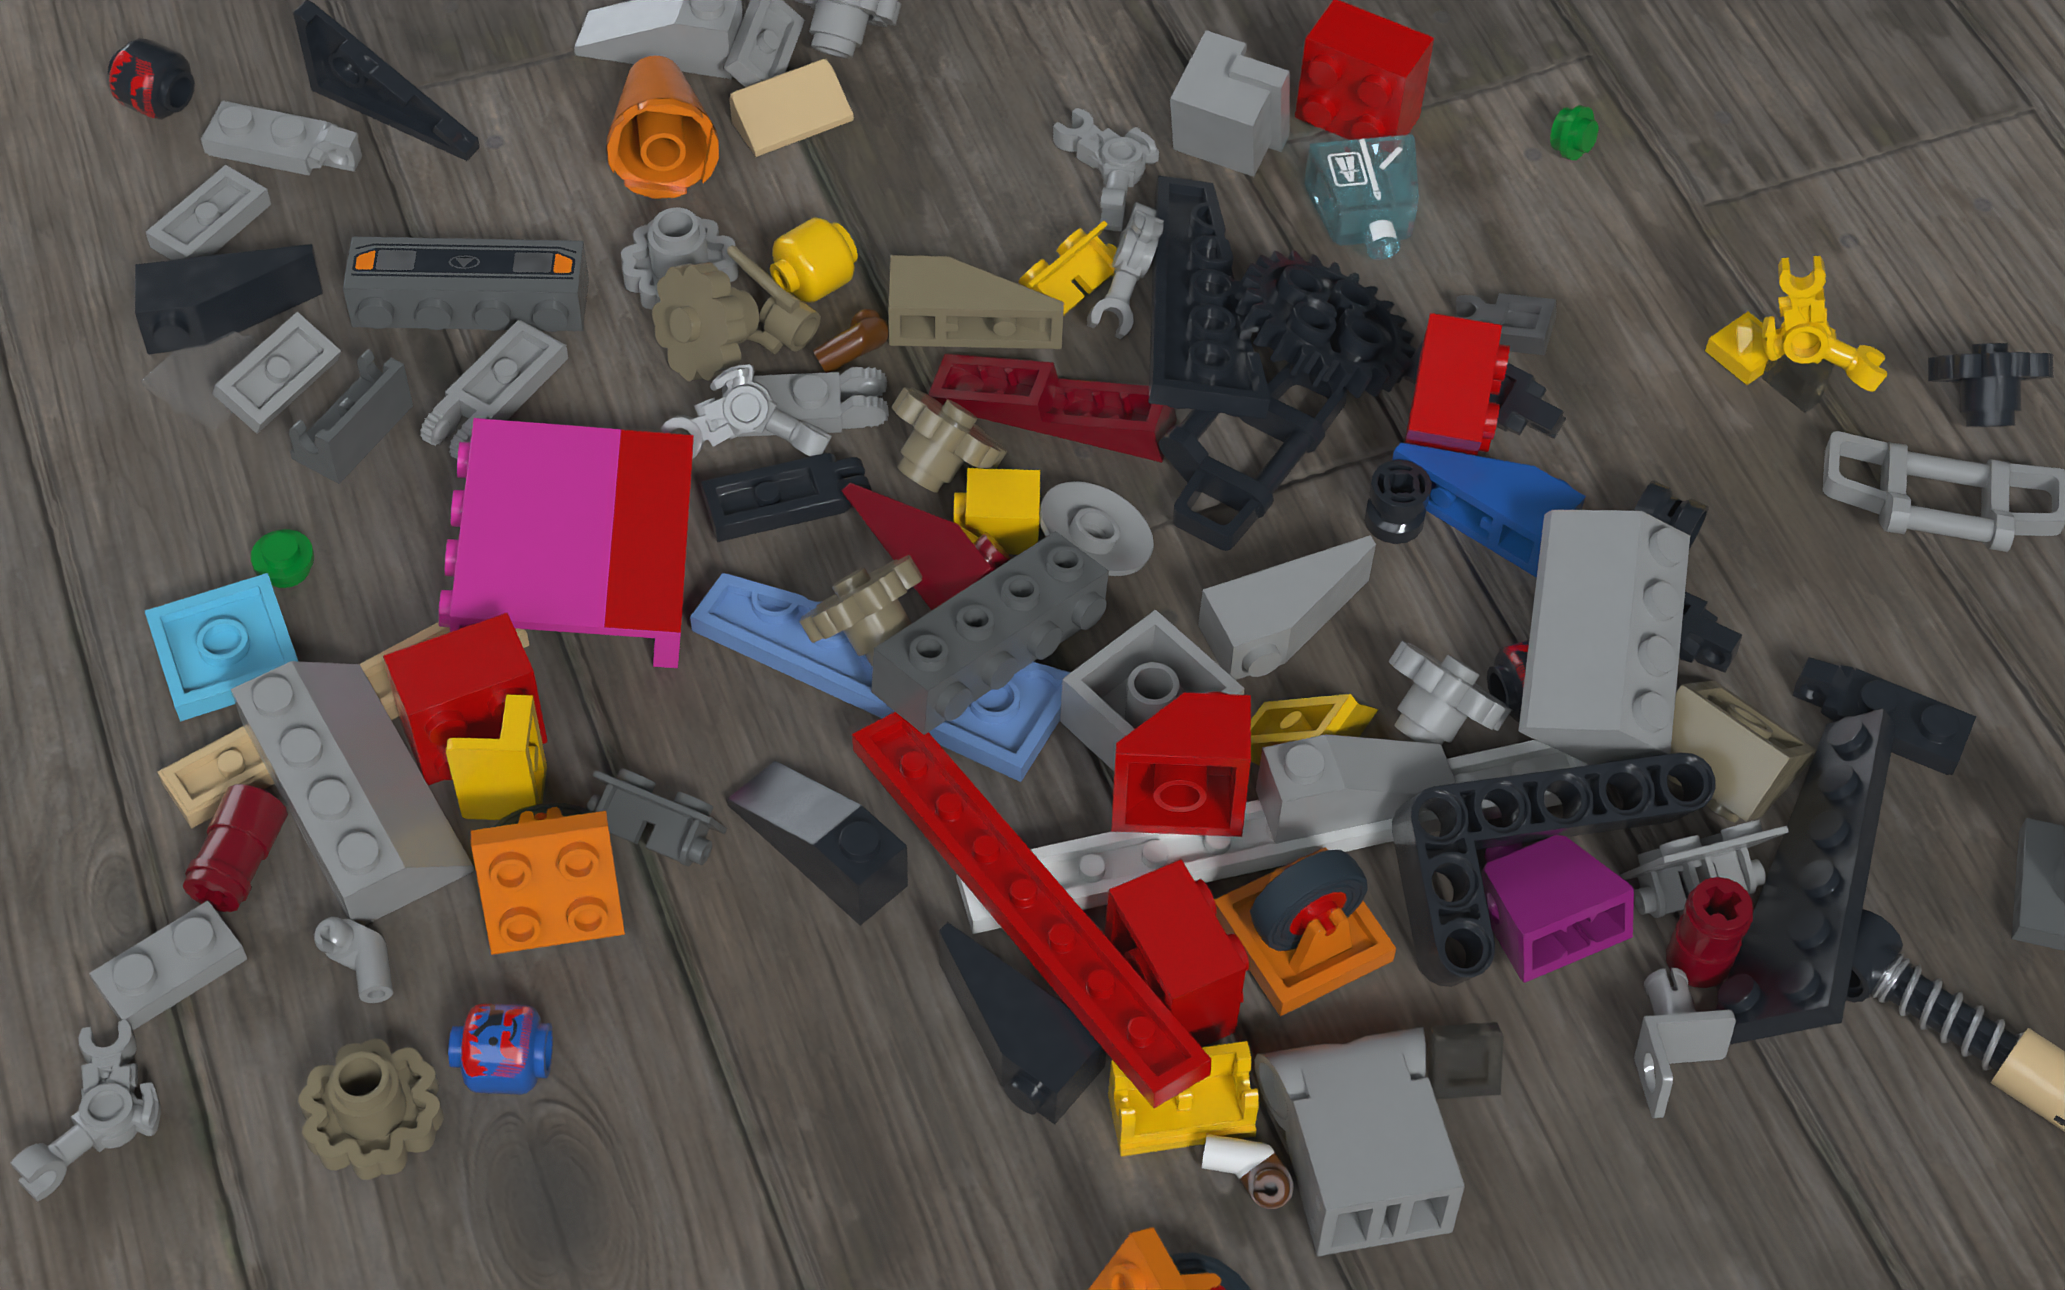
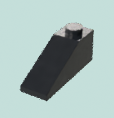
(213, 295)
(826, 838)
(1027, 1034)

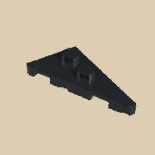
(359, 79)

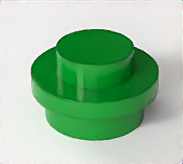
(1574, 132)
(284, 556)

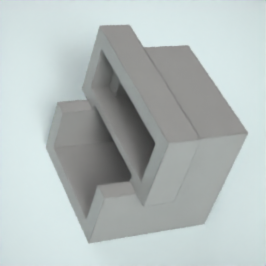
(1230, 106)

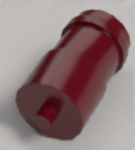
(235, 846)
(1710, 931)

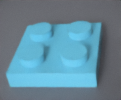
(219, 643)

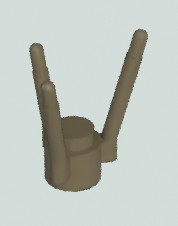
(784, 316)

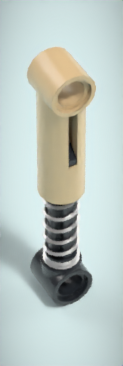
(2026, 1063)

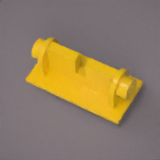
(1082, 259)

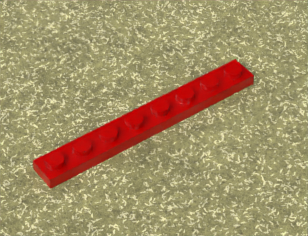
(1034, 910)

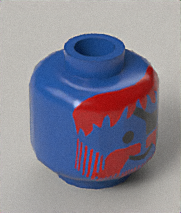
(502, 1048)

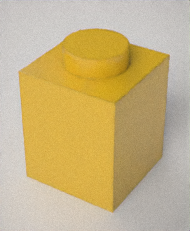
(1002, 505)

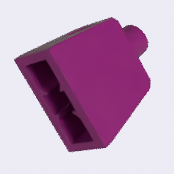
(1554, 904)

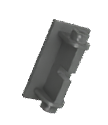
(678, 824)

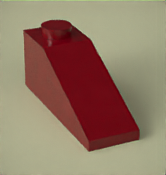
(942, 550)

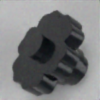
(1990, 380)

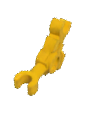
(1807, 334)

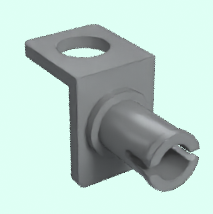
(1676, 1036)

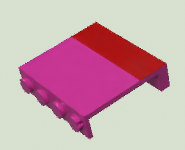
(571, 531)

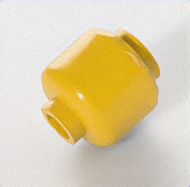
(813, 259)

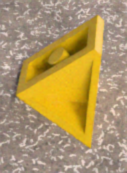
(1306, 718)

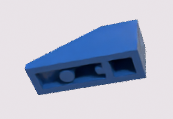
(1492, 499)

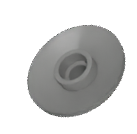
(1099, 525)

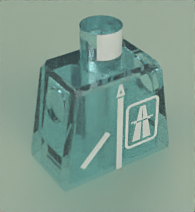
(1365, 191)

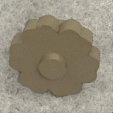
(702, 320)
(942, 440)
(865, 607)
(371, 1109)

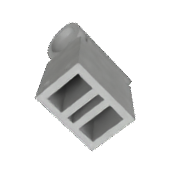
(1364, 1139)

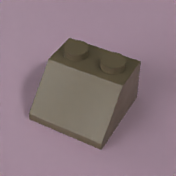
(1745, 748)

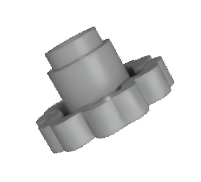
(841, 24)
(673, 240)
(1442, 697)

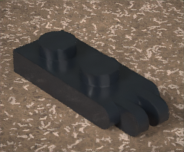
(781, 495)

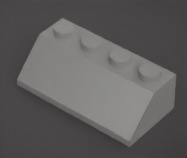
(1605, 635)
(350, 786)

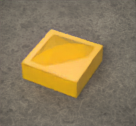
(1740, 348)

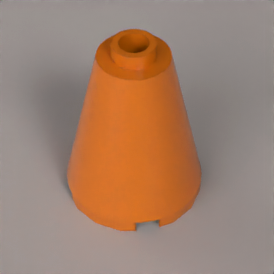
(661, 132)

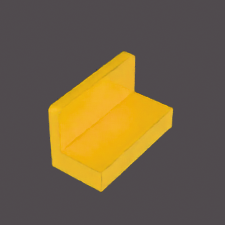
(502, 773)

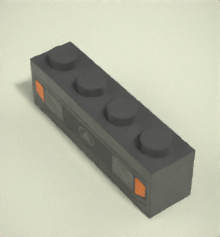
(466, 283)

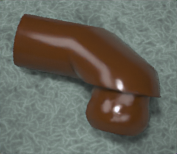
(866, 334)

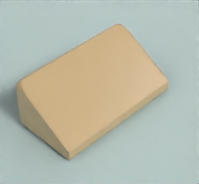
(789, 107)

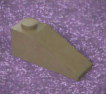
(958, 305)

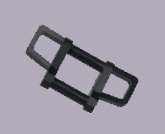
(1247, 495)

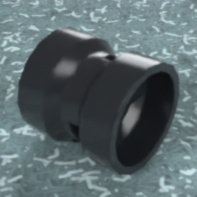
(1397, 501)
(1683, 515)

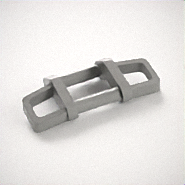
(1896, 514)

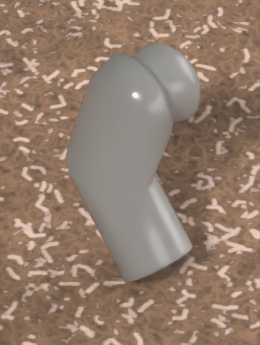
(360, 951)

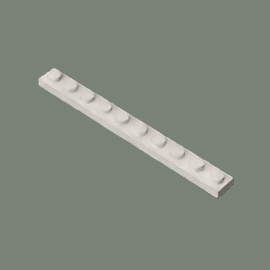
(1105, 860)

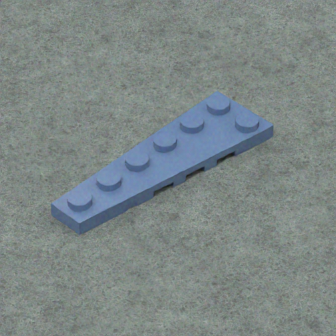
(762, 622)

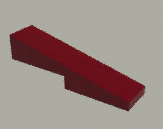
(1036, 400)

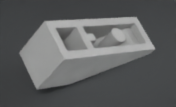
(686, 31)
(1273, 612)
(1343, 782)

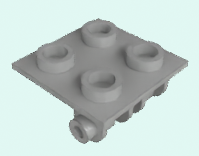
(1680, 865)

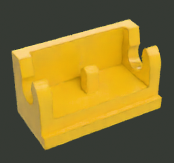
(1214, 1106)

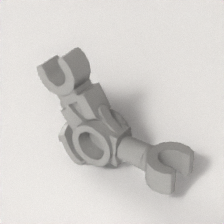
(1116, 157)
(1131, 263)
(745, 409)
(105, 1117)

